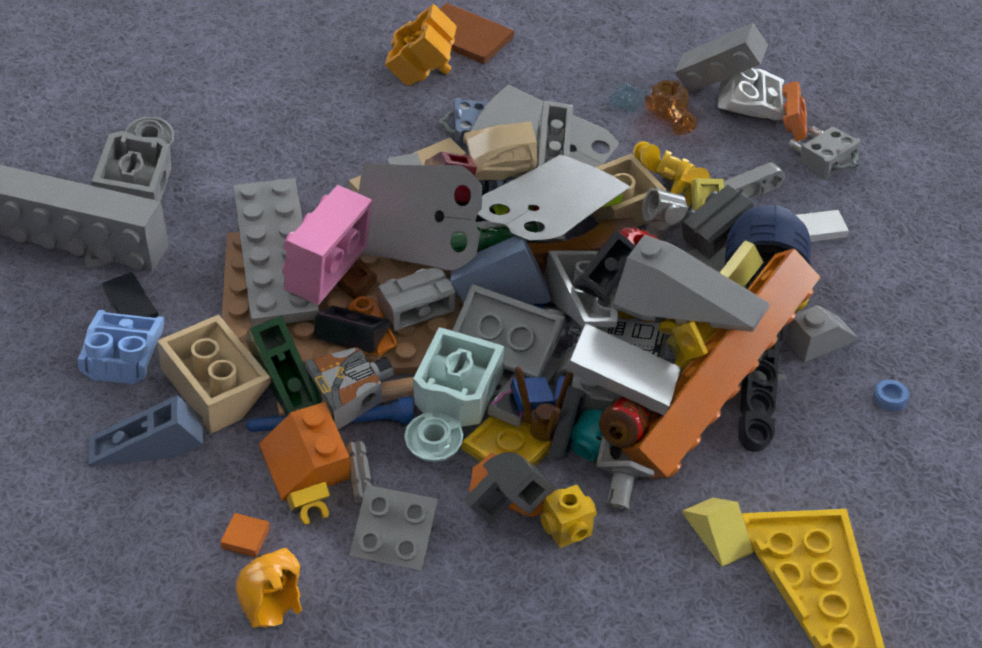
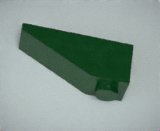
(277, 354)

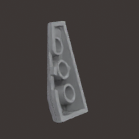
(560, 273)
(677, 286)

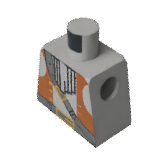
(348, 383)

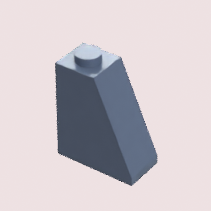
(504, 269)

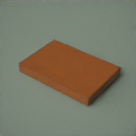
(476, 35)

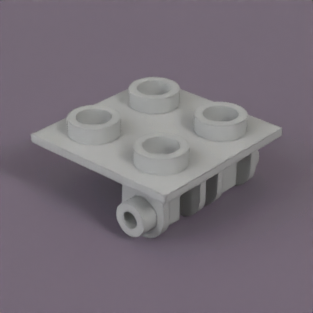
(394, 527)

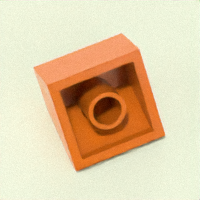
(305, 451)

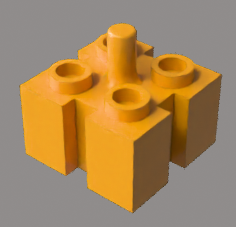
(422, 46)

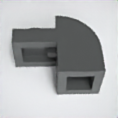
(508, 481)

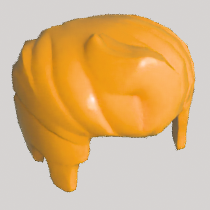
(269, 588)

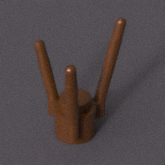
(545, 417)

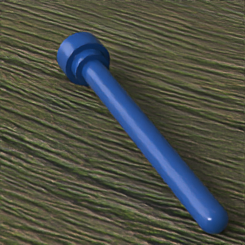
(399, 411)

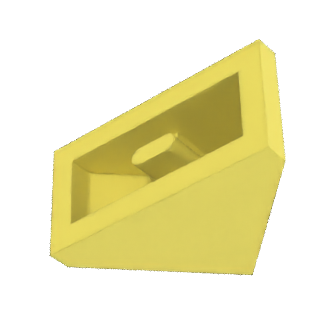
(721, 529)

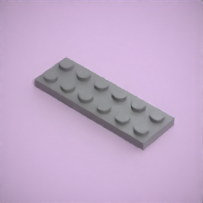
(265, 218)

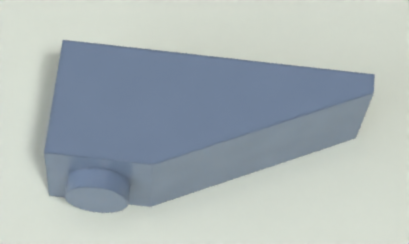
(150, 435)

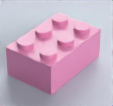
(326, 244)

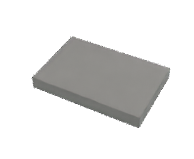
(523, 329)
(624, 369)

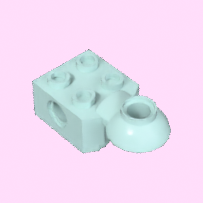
(452, 392)

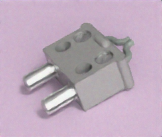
(828, 151)

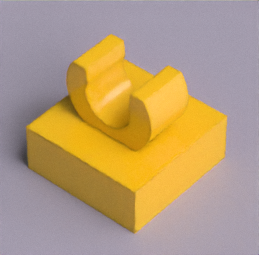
(309, 498)

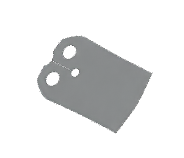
(517, 107)
(561, 189)
(405, 211)

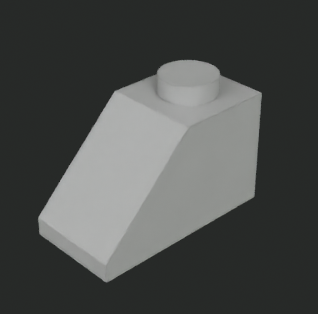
(817, 333)

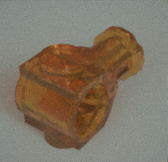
(670, 102)

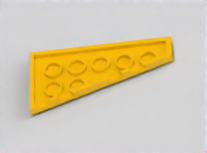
(818, 574)

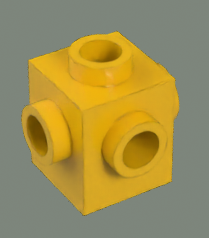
(568, 515)

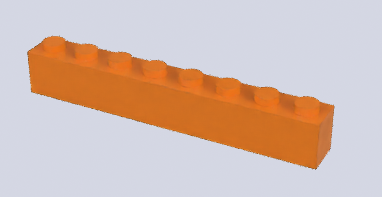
(717, 375)

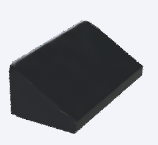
(606, 267)
(350, 328)

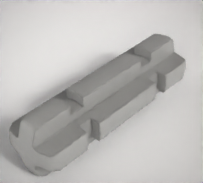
(359, 469)

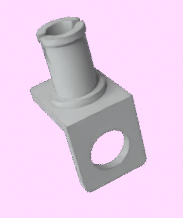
(623, 475)

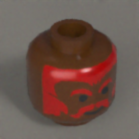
(626, 420)

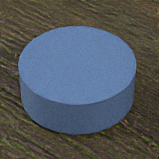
(891, 395)

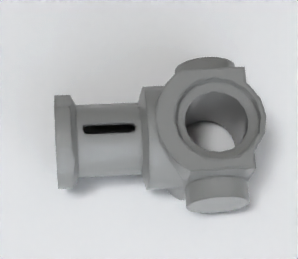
(662, 211)

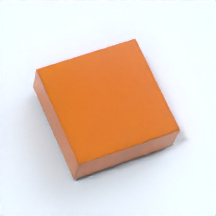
(245, 535)

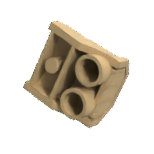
(503, 150)

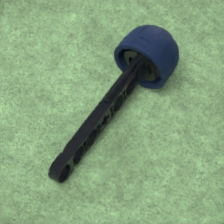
(771, 231)

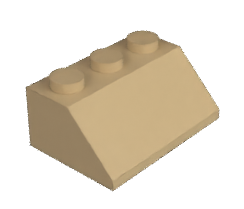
(213, 372)

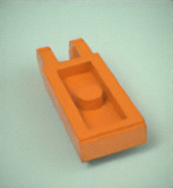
(795, 111)

